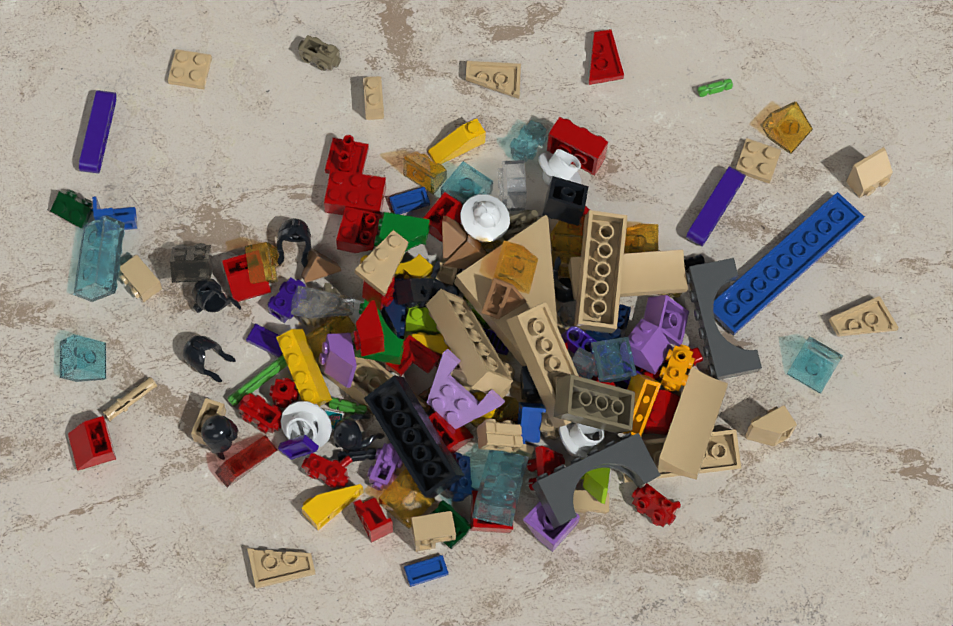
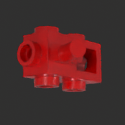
(256, 410)
(331, 472)
(655, 505)

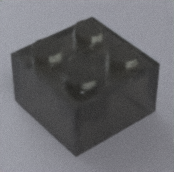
(191, 263)

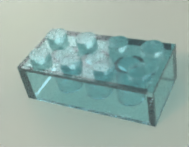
(99, 259)
(500, 487)

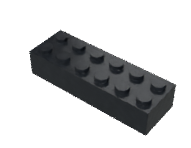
(414, 437)

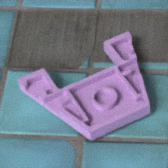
(453, 400)

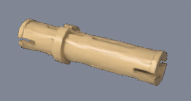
(124, 403)

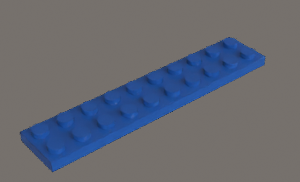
(785, 263)

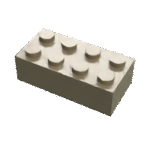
(594, 404)

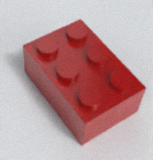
(579, 142)
(355, 192)

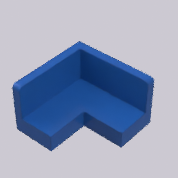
(125, 215)
(530, 420)

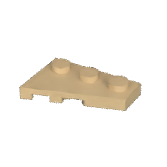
(495, 76)
(382, 262)
(864, 319)
(279, 567)

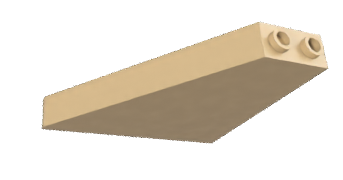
(478, 278)

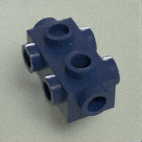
(461, 488)

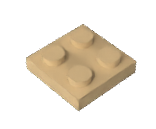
(189, 69)
(758, 160)

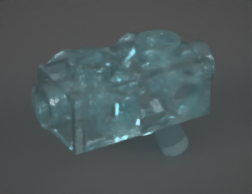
(523, 146)

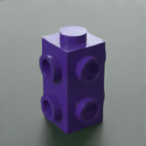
(280, 305)

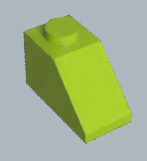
(420, 321)
(596, 483)

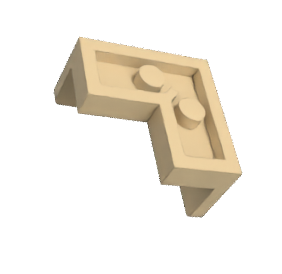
(432, 529)

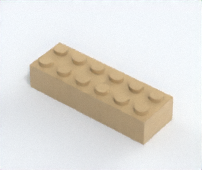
(600, 271)
(468, 343)

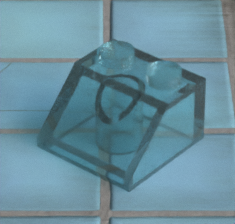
(82, 359)
(614, 360)
(815, 364)

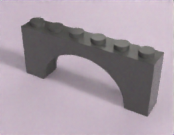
(723, 357)
(558, 489)

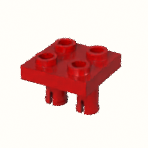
(347, 155)
(545, 462)

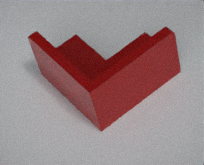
(415, 353)
(373, 519)

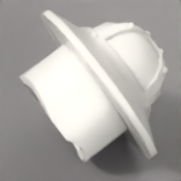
(559, 166)
(485, 218)
(308, 420)
(581, 439)

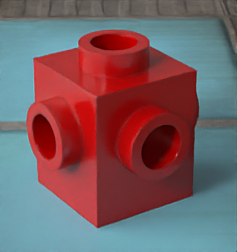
(283, 392)

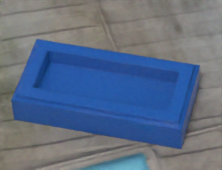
(409, 201)
(426, 570)

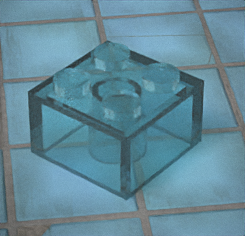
(466, 183)

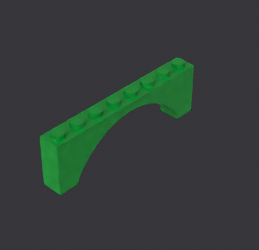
(416, 232)

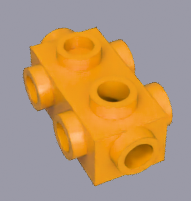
(674, 374)

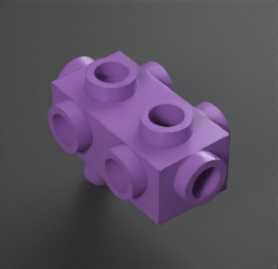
(386, 465)

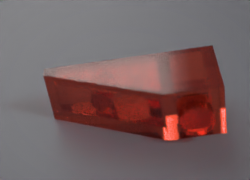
(245, 461)

